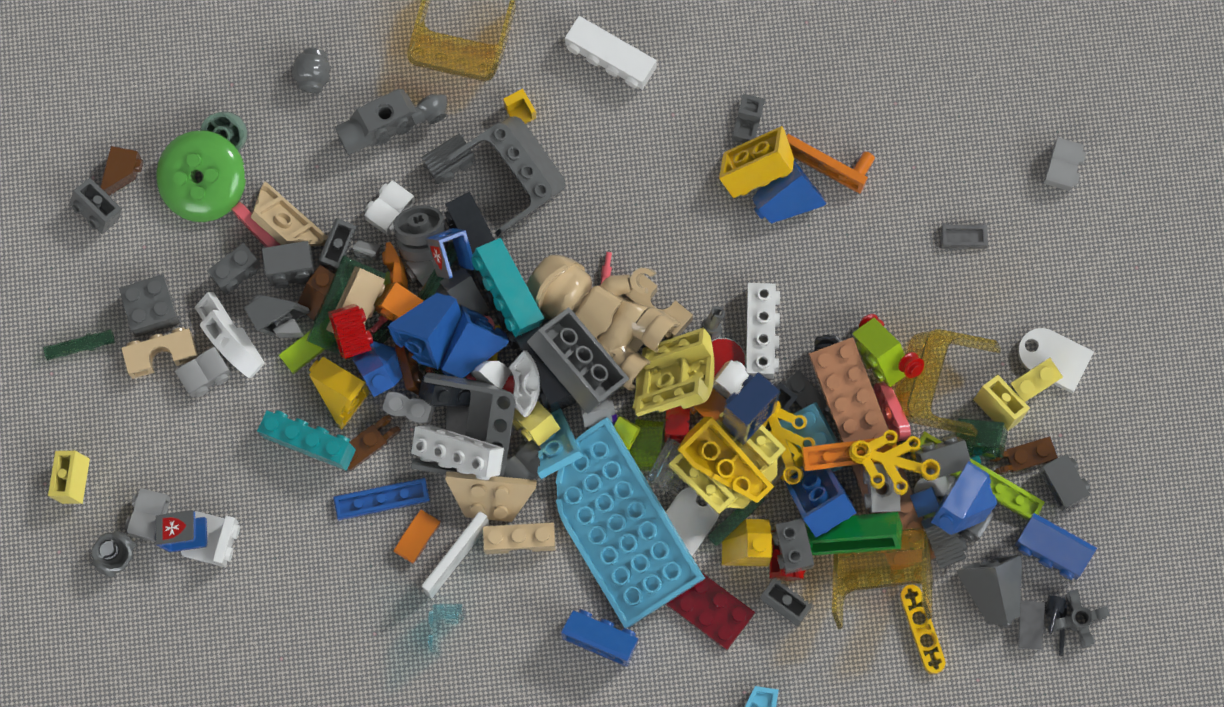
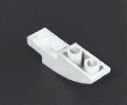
(228, 339)

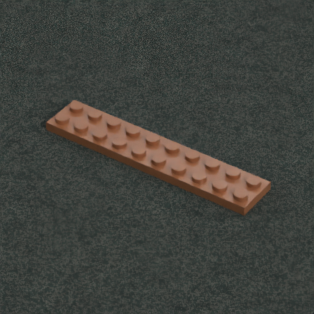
(857, 412)

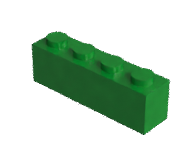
(859, 534)

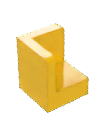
(519, 106)

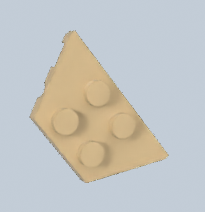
(283, 220)
(496, 498)

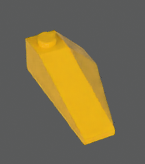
(718, 456)

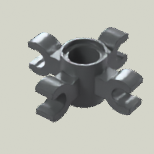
(1074, 601)

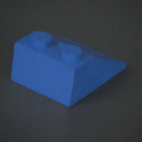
(821, 500)

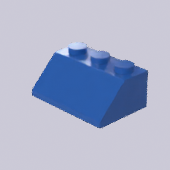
(1055, 547)
(600, 637)

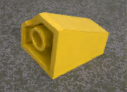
(338, 389)
(748, 544)

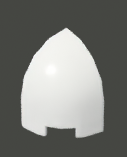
(492, 373)
(939, 485)

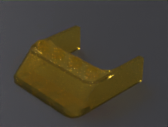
(457, 54)
(918, 392)
(884, 569)

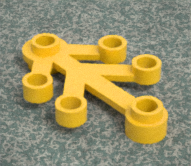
(783, 434)
(891, 459)

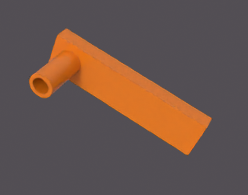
(851, 178)
(834, 454)

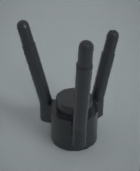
(1056, 609)

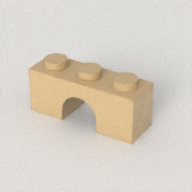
(676, 310)
(140, 355)
(522, 536)

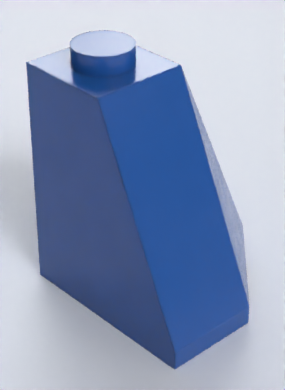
(787, 197)
(428, 329)
(472, 344)
(378, 368)
(966, 501)

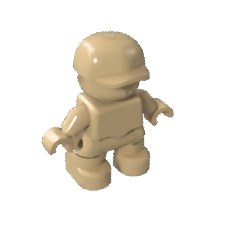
(610, 318)

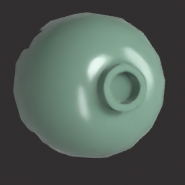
(227, 125)

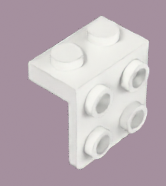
(220, 538)

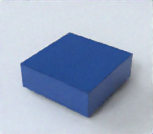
(925, 501)

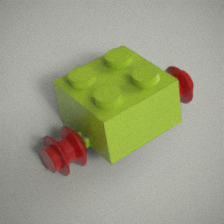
(884, 352)

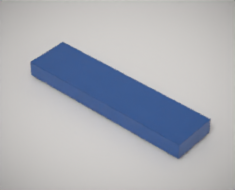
(381, 499)

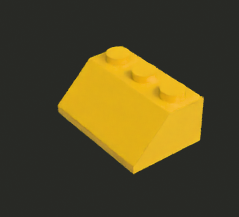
(756, 162)

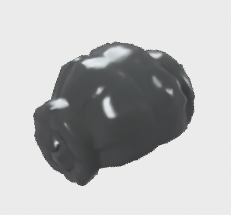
(311, 70)
(112, 553)

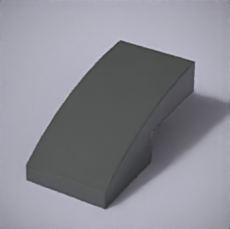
(748, 118)

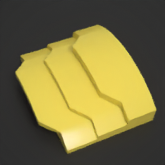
(677, 374)
(761, 449)

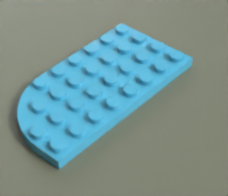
(622, 527)

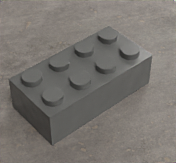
(578, 360)

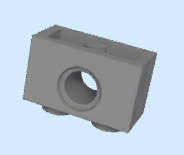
(881, 503)

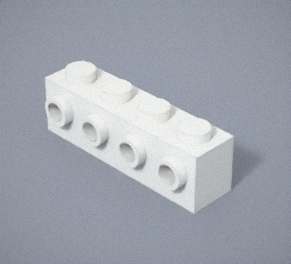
(610, 52)
(761, 329)
(457, 451)

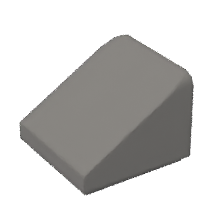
(366, 250)
(289, 329)

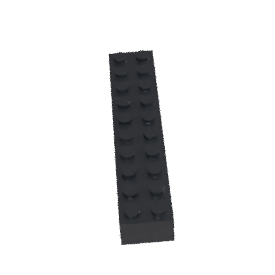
(465, 215)

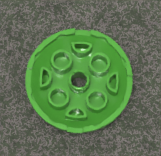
(221, 170)

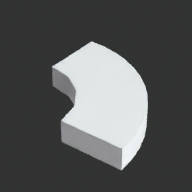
(526, 383)

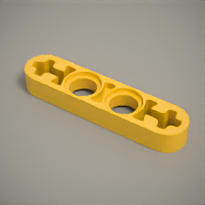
(919, 630)

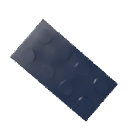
(750, 407)

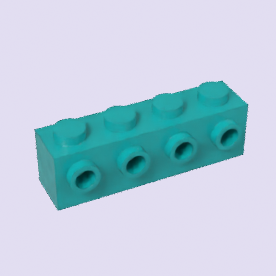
(507, 287)
(306, 440)

